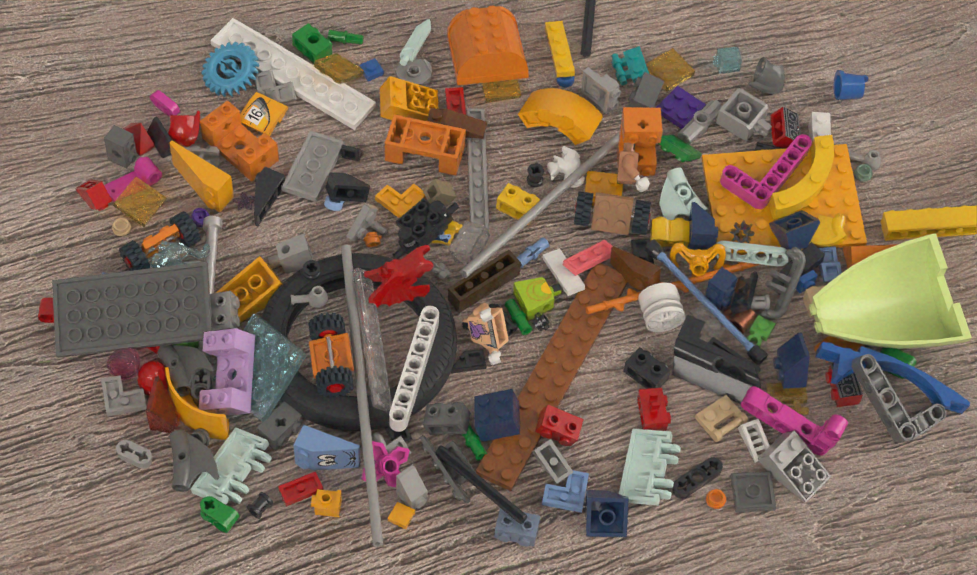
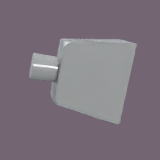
(292, 254)

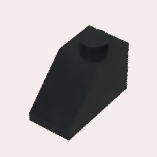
(346, 188)

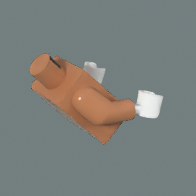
(628, 169)

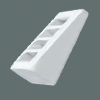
(743, 429)

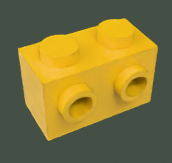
(515, 201)

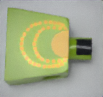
(535, 296)

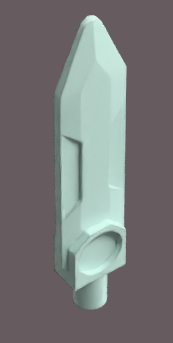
(415, 42)

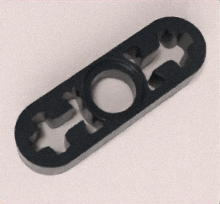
(701, 469)

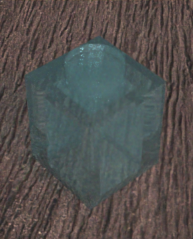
(727, 60)

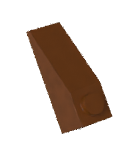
(474, 127)
(635, 270)

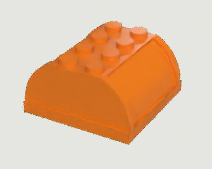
(486, 46)

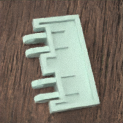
(233, 462)
(645, 463)

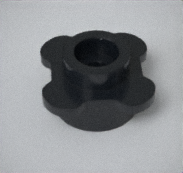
(540, 321)

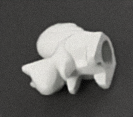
(566, 164)

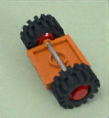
(180, 228)
(331, 355)

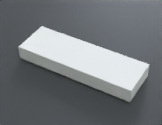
(568, 281)

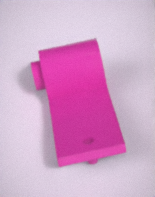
(143, 169)

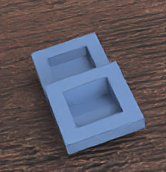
(830, 267)

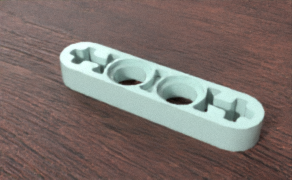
(751, 250)

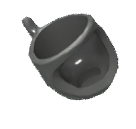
(768, 79)

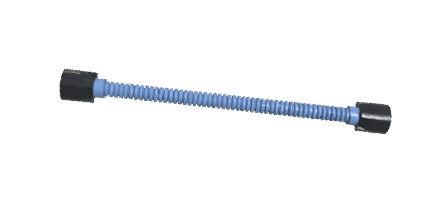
(656, 251)

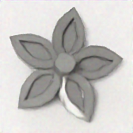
(440, 270)

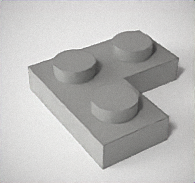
(121, 402)

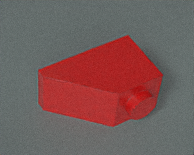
(94, 194)

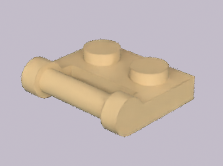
(717, 414)

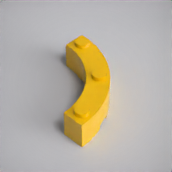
(805, 191)

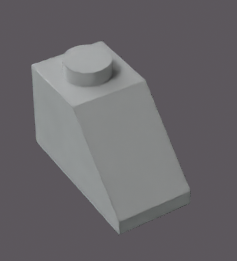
(552, 461)
(411, 488)

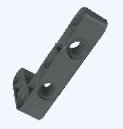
(892, 411)

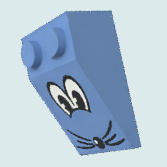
(324, 451)

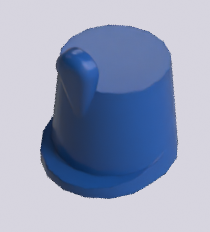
(848, 85)

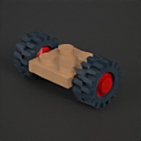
(612, 213)

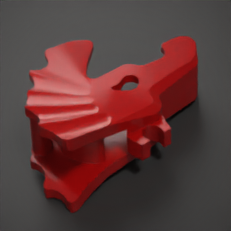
(399, 276)

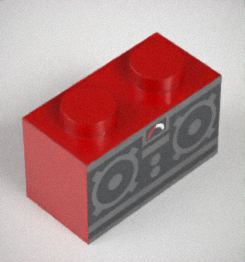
(784, 127)
(847, 391)

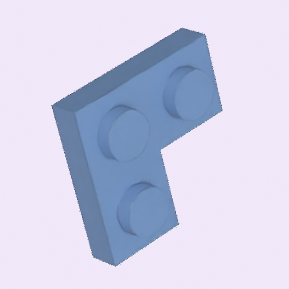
(567, 497)

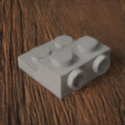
(600, 90)

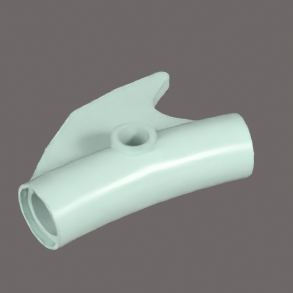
(677, 195)

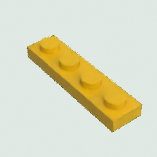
(559, 49)

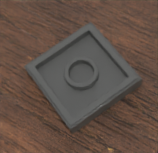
(753, 491)

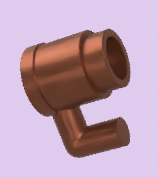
(742, 320)

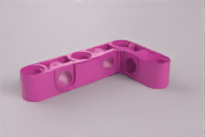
(784, 419)

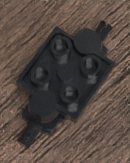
(422, 225)

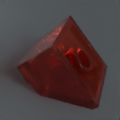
(161, 409)

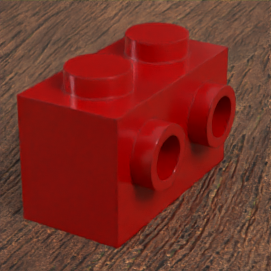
(559, 425)

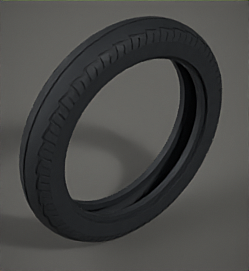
(343, 411)

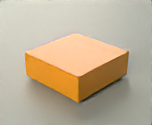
(401, 515)

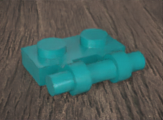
(636, 64)

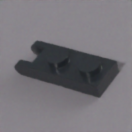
(744, 293)

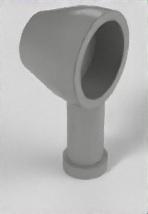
(872, 158)
(314, 300)

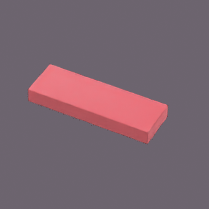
(588, 258)

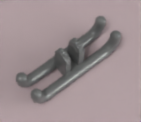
(790, 284)

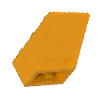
(406, 99)

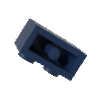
(721, 288)

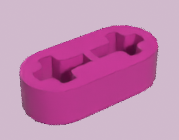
(164, 103)

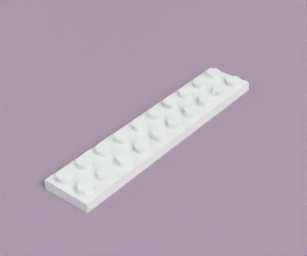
(309, 84)

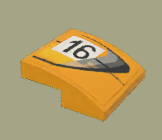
(262, 113)

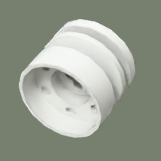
(661, 307)

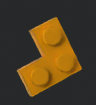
(397, 202)

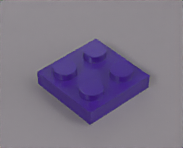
(680, 107)

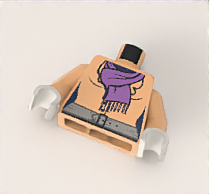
(487, 329)

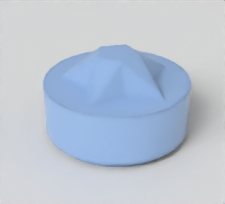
(333, 205)

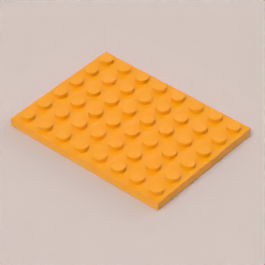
(836, 196)

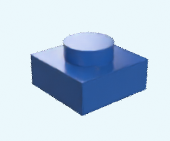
(371, 69)
(806, 281)

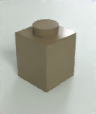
(440, 191)

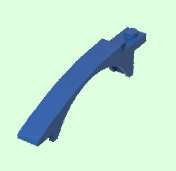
(932, 388)

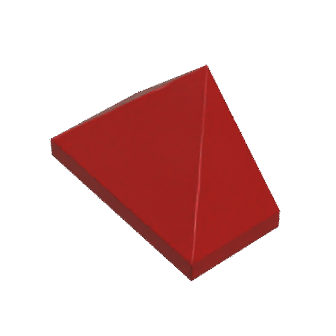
(141, 138)

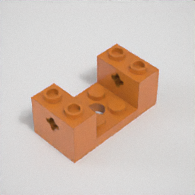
(644, 129)
(224, 130)
(445, 142)

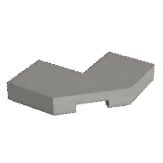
(266, 85)

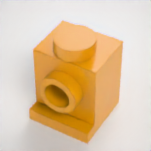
(327, 502)

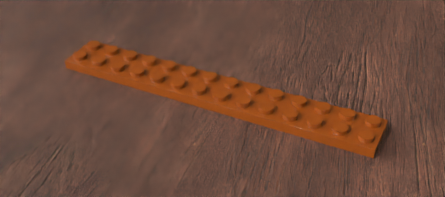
(553, 375)

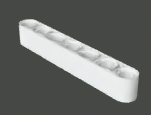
(410, 375)

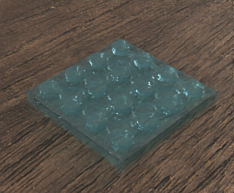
(273, 366)

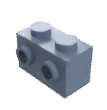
(510, 530)

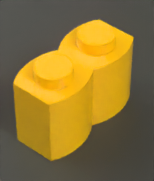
(670, 232)

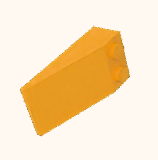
(206, 180)
(253, 287)

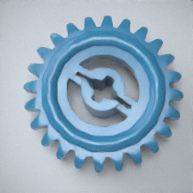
(235, 80)

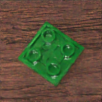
(682, 150)

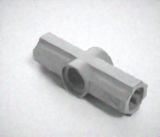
(700, 122)

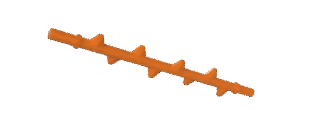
(632, 295)

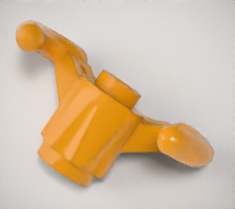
(698, 259)

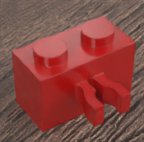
(652, 409)

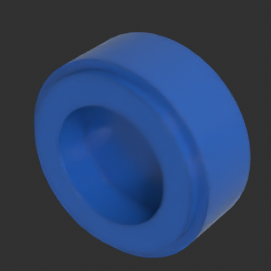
(565, 81)

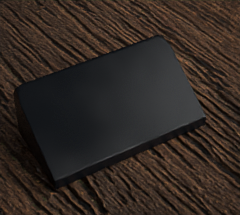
(159, 137)

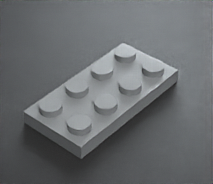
(312, 166)

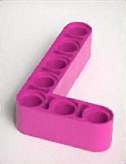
(774, 177)

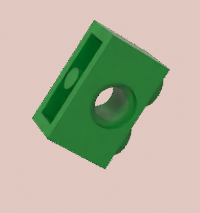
(311, 43)

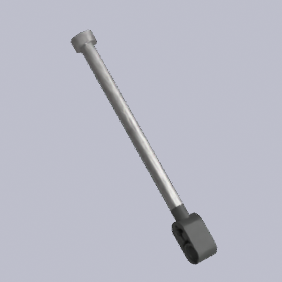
(212, 226)

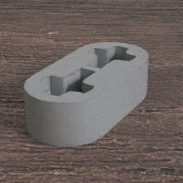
(135, 452)

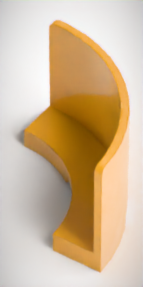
(563, 110)
(215, 424)

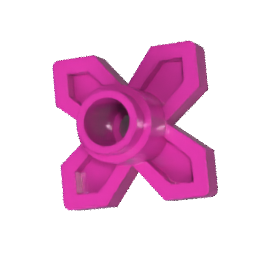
(394, 458)

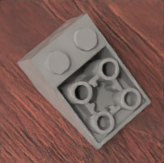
(794, 466)

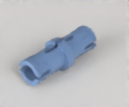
(532, 252)

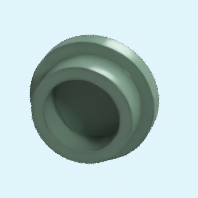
(863, 172)

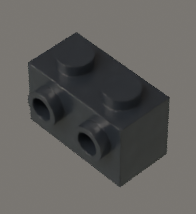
(646, 369)

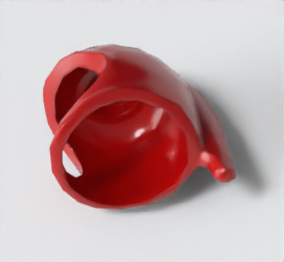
(184, 129)

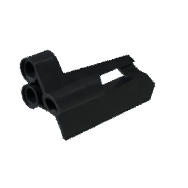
(696, 364)

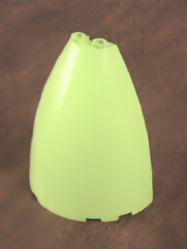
(893, 300)

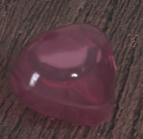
(124, 363)

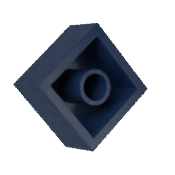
(497, 415)

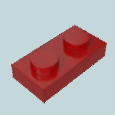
(455, 99)
(300, 488)

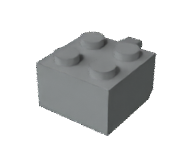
(744, 115)

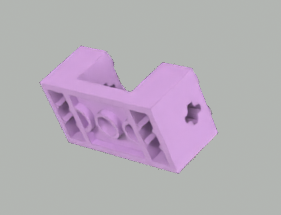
(234, 353)

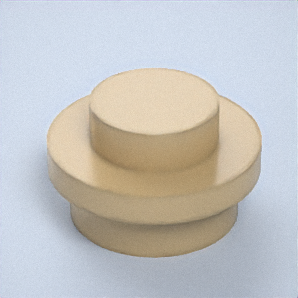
(121, 227)

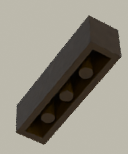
(484, 281)

